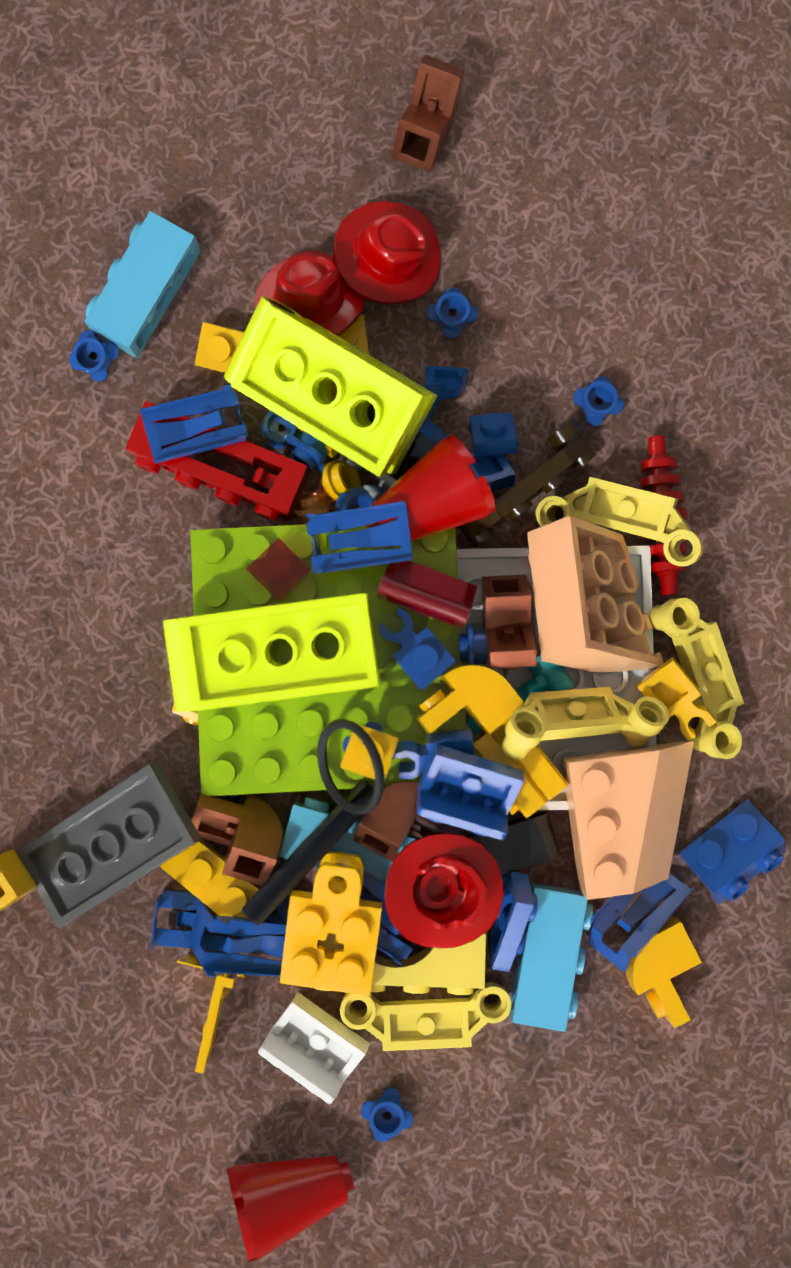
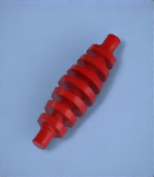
(658, 464)

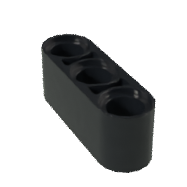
(525, 844)

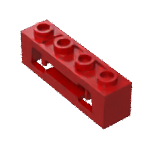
(283, 489)

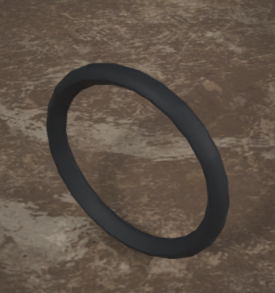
(374, 755)

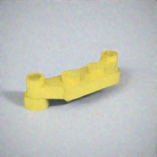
(627, 511)
(709, 667)
(581, 714)
(428, 1021)

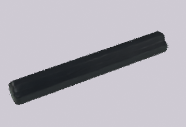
(306, 856)

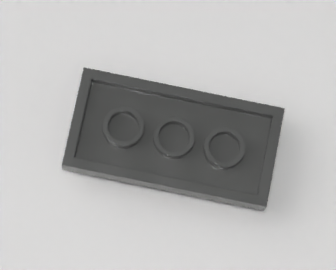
(109, 844)

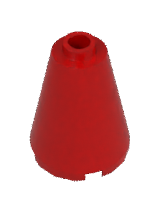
(440, 491)
(285, 1198)

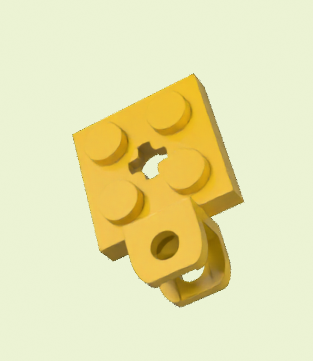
(337, 910)

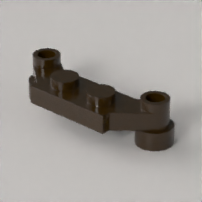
(570, 449)

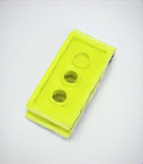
(291, 368)
(230, 659)

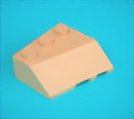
(587, 599)
(625, 815)

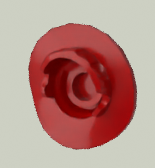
(387, 252)
(314, 289)
(443, 891)

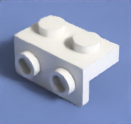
(313, 1048)

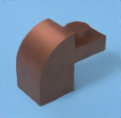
(429, 115)
(508, 621)
(393, 819)
(248, 830)

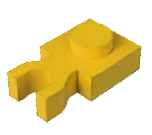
(677, 691)

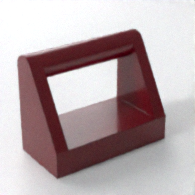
(427, 592)

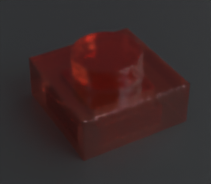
(278, 569)

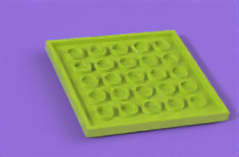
(276, 742)

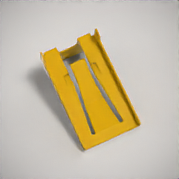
(209, 1029)

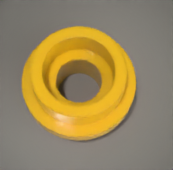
(339, 478)

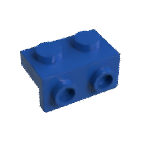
(468, 791)
(735, 852)

